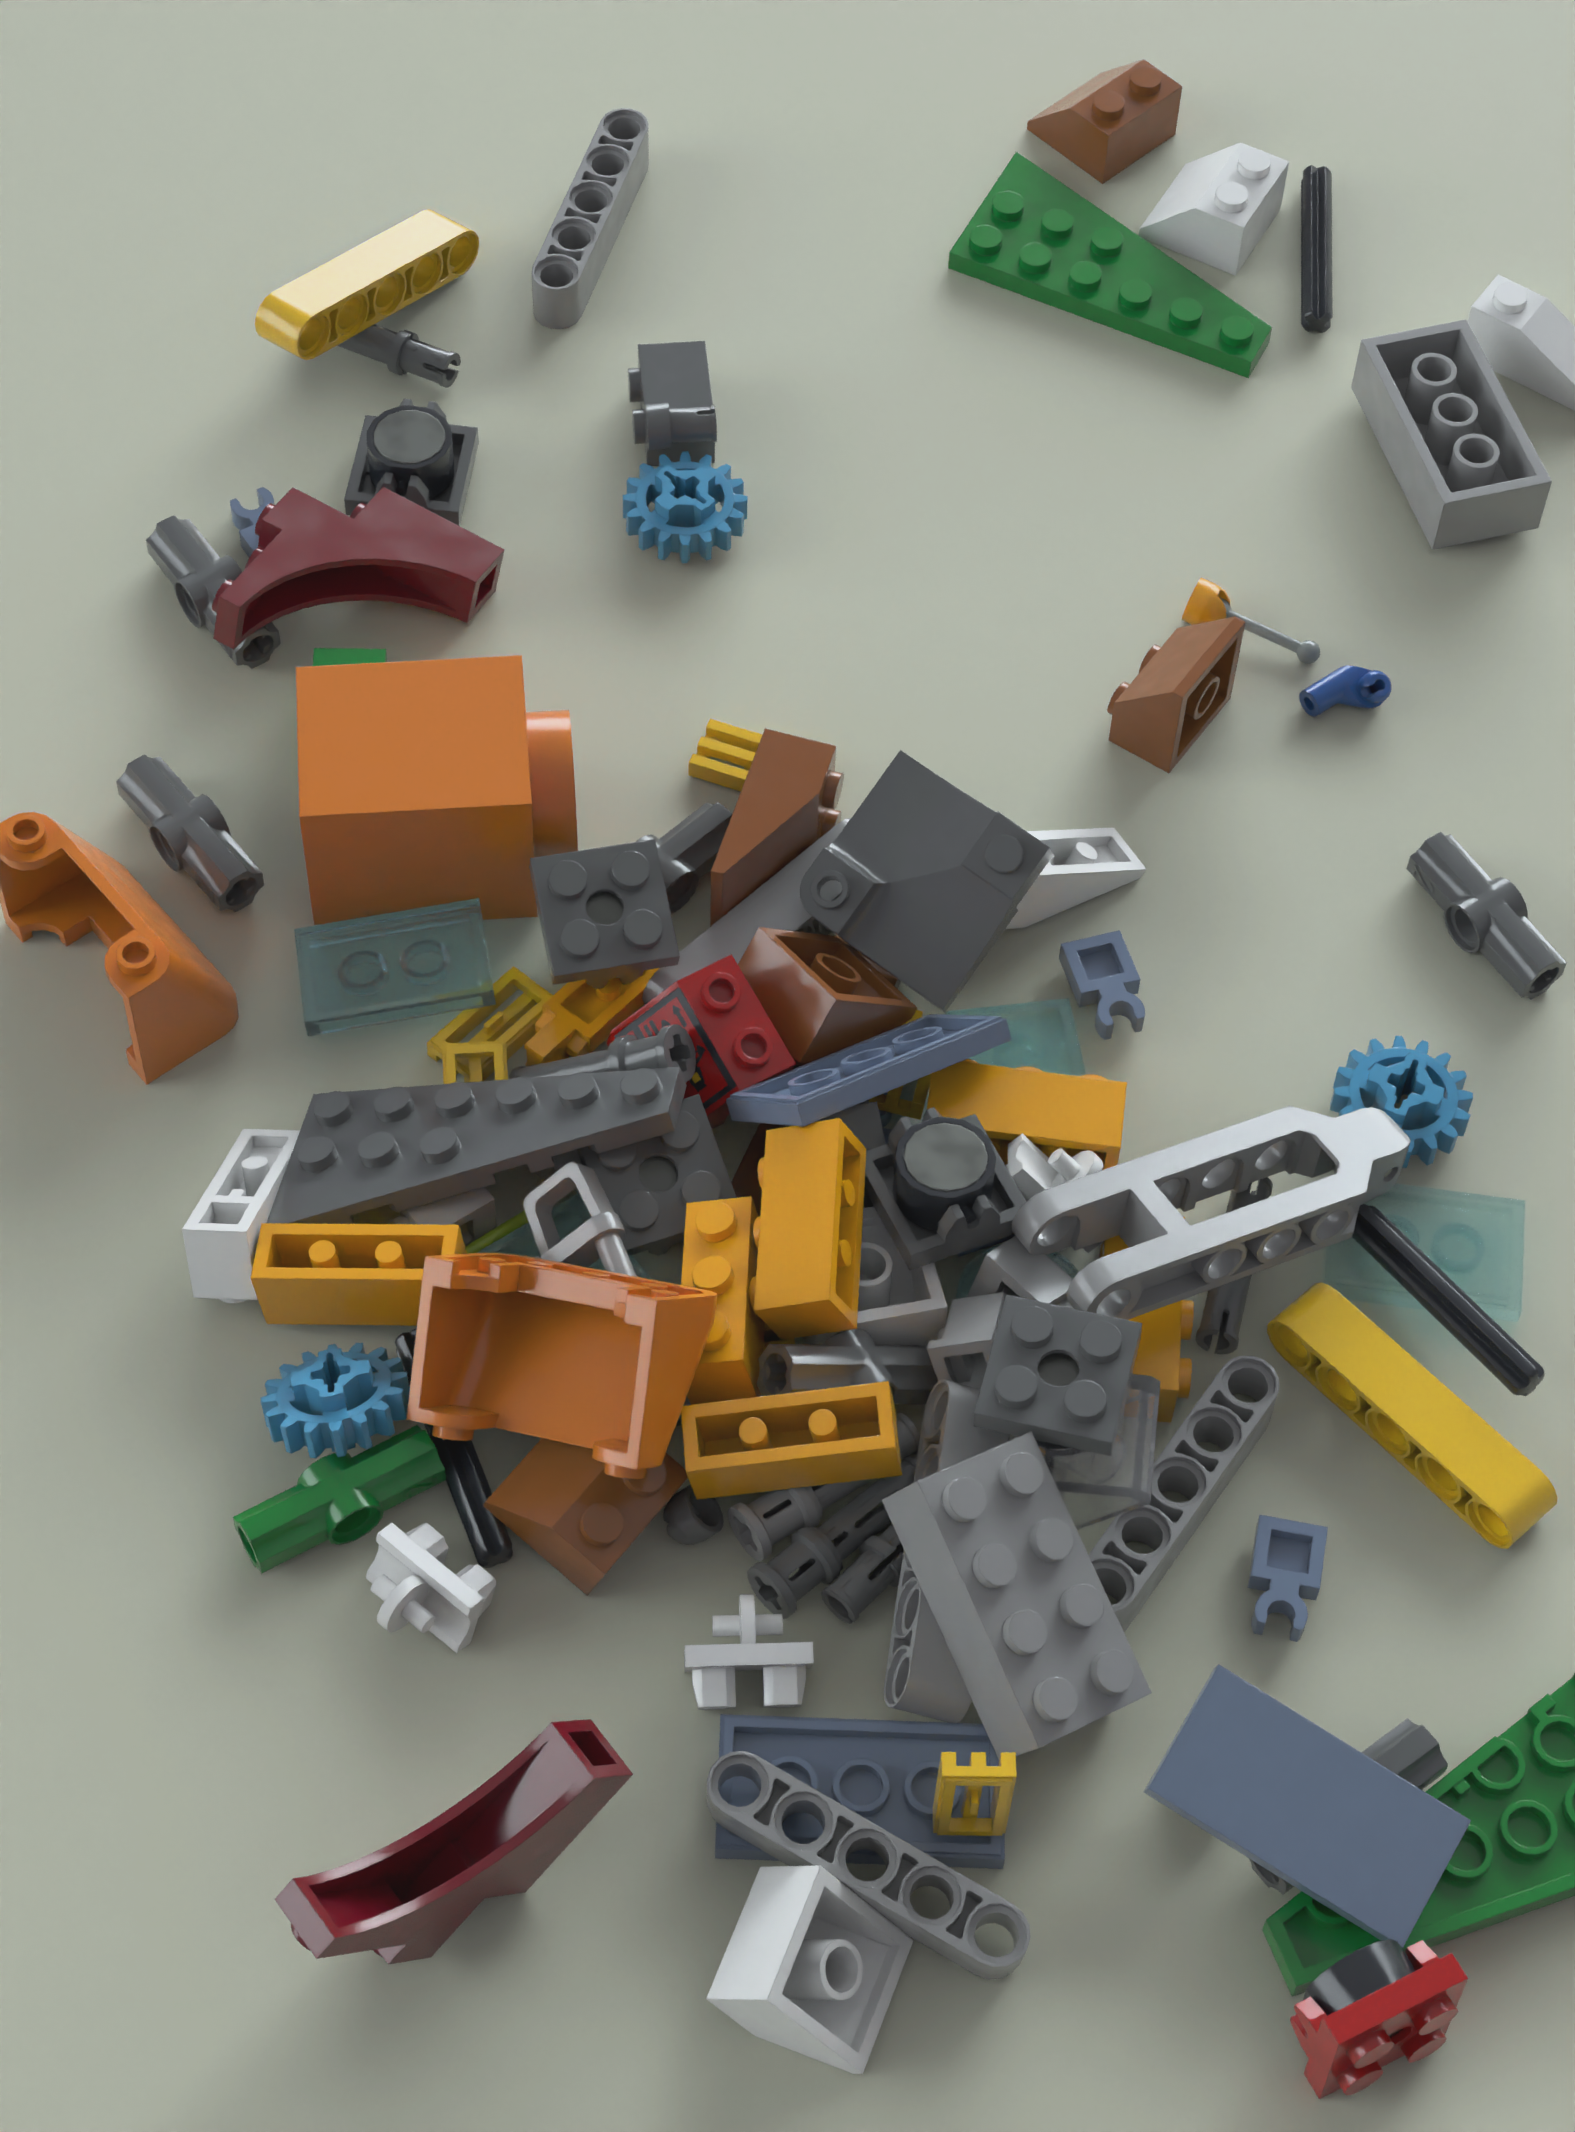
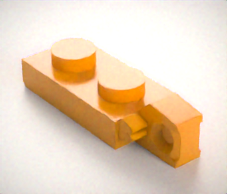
(582, 1018)

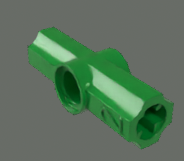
(339, 1498)

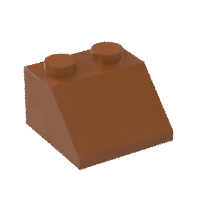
(1112, 119)
(1177, 692)
(820, 992)
(577, 1512)

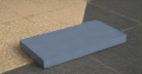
(867, 1069)
(871, 1768)
(1307, 1806)

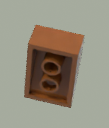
(778, 815)

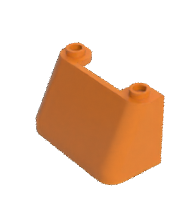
(167, 985)
(556, 1354)

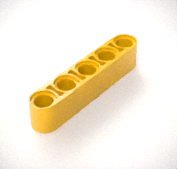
(366, 284)
(1412, 1415)

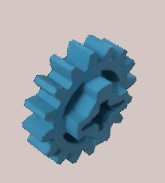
(685, 507)
(1435, 1101)
(336, 1400)

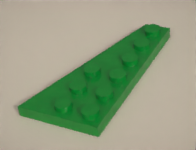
(1075, 257)
(1506, 1864)

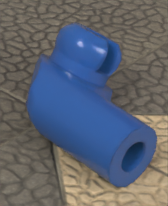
(1346, 686)

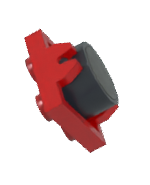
(1374, 2012)

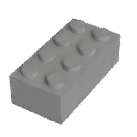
(1450, 434)
(1016, 1596)

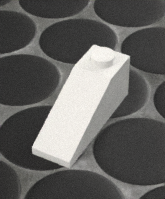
(1526, 339)
(1081, 868)
(228, 1218)

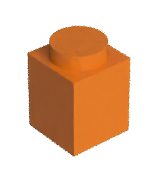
(428, 786)

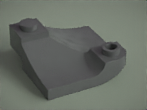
(924, 879)

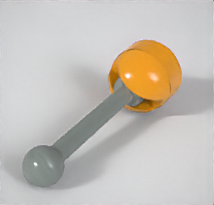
(1212, 603)

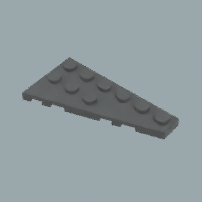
(451, 1138)

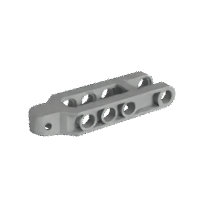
(1177, 1260)

